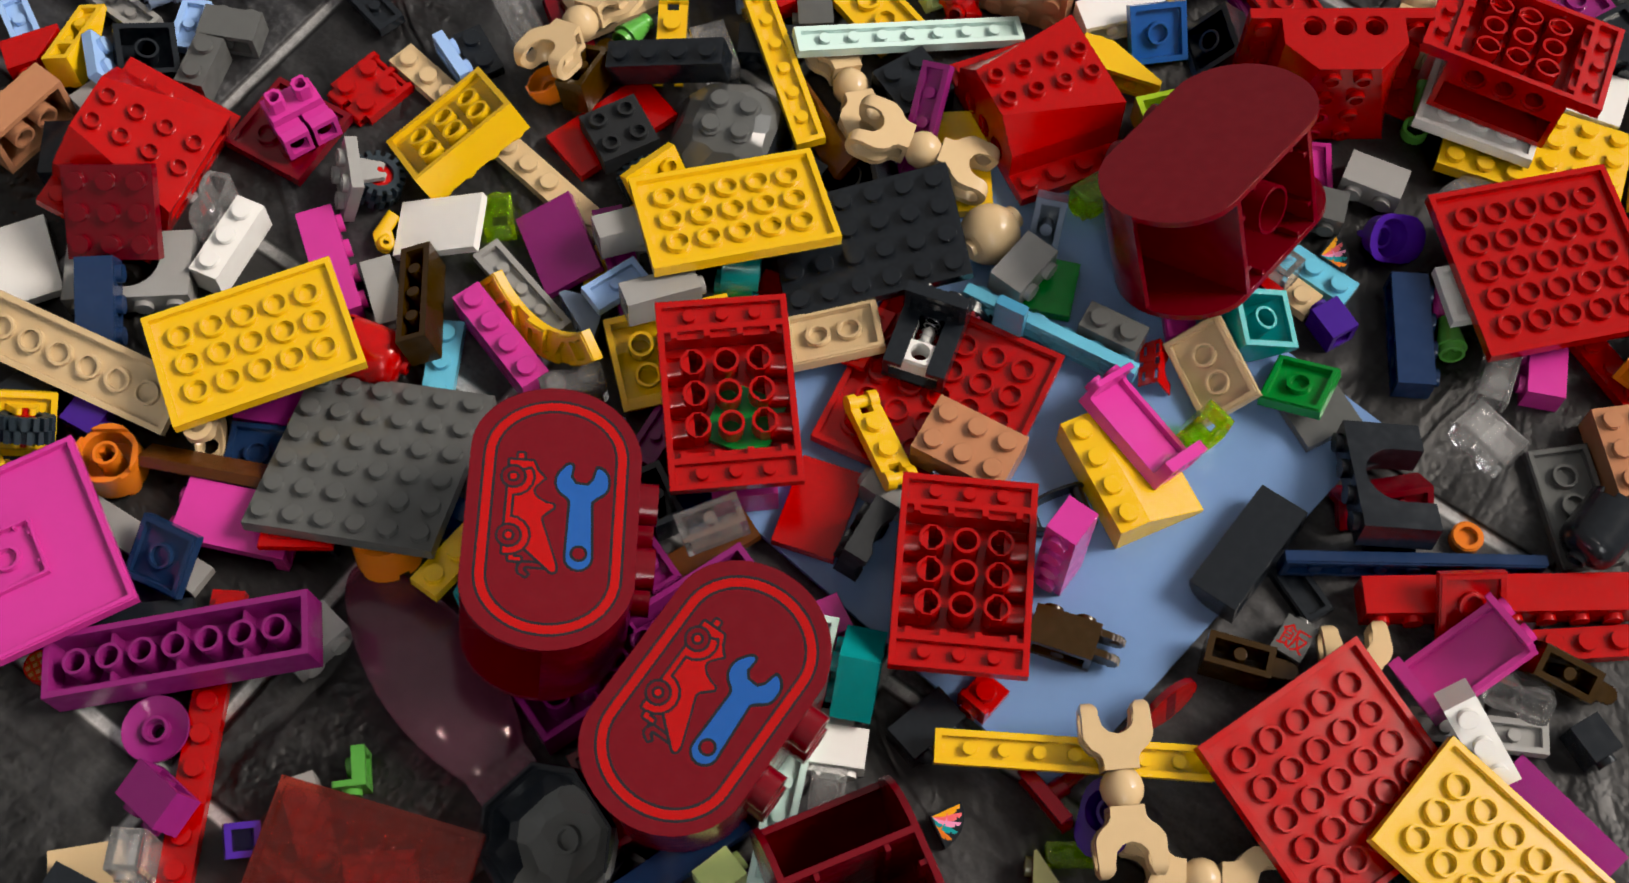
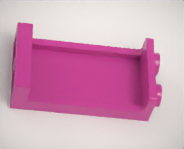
(1137, 427)
(216, 514)
(1478, 648)

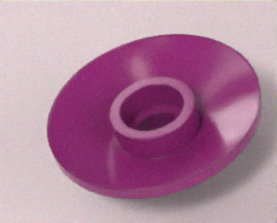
(143, 721)

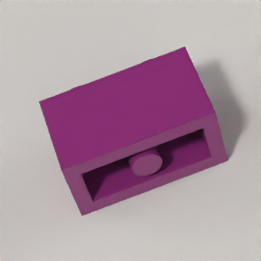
(157, 798)

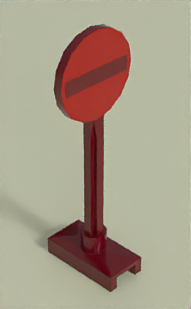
(1049, 795)

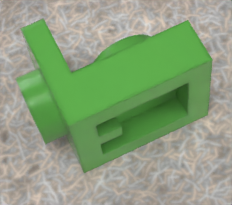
(359, 770)

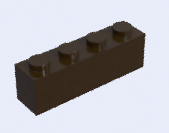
(420, 304)

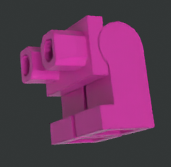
(298, 104)

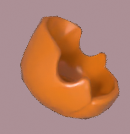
(542, 87)

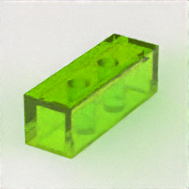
(1065, 855)

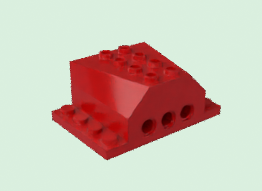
(1344, 54)
(1519, 63)
(1043, 108)
(145, 119)
(718, 348)
(963, 577)

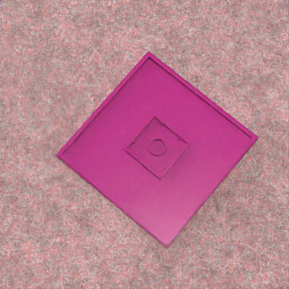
(55, 552)

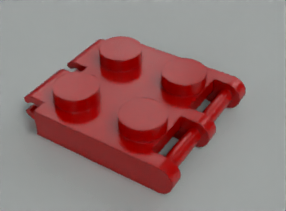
(368, 90)

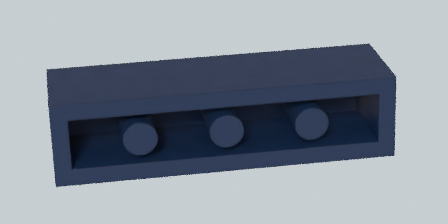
(100, 296)
(1410, 335)

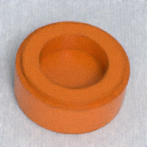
(1465, 538)

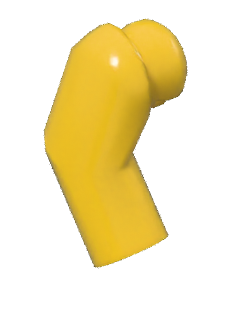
(383, 232)

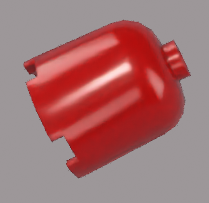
(381, 353)

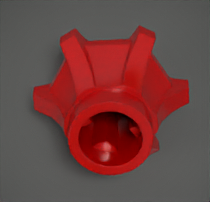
(961, 9)

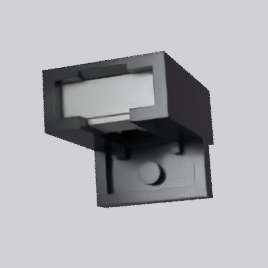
(935, 314)

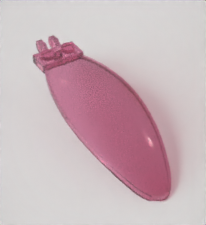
(429, 688)

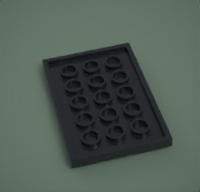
(890, 234)

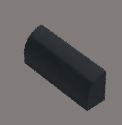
(1247, 553)

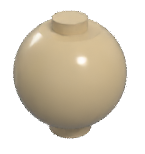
(991, 232)

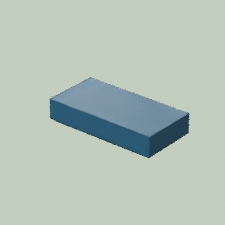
(1010, 315)

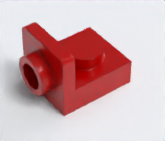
(981, 698)

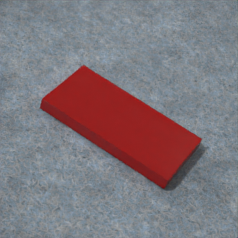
(576, 150)

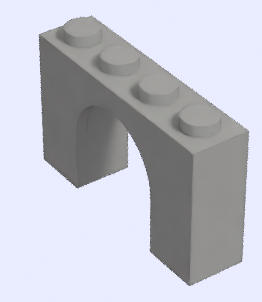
(619, 234)
(165, 288)

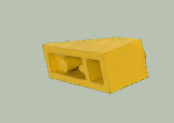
(66, 53)
(1124, 69)

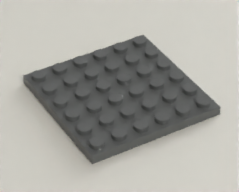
(369, 466)

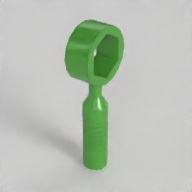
(1404, 133)

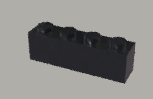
(669, 61)

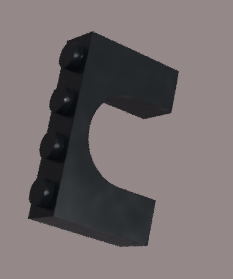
(1372, 515)

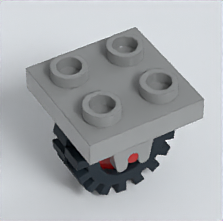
(365, 179)

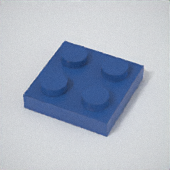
(1157, 31)

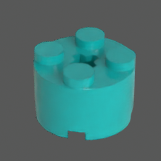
(739, 278)

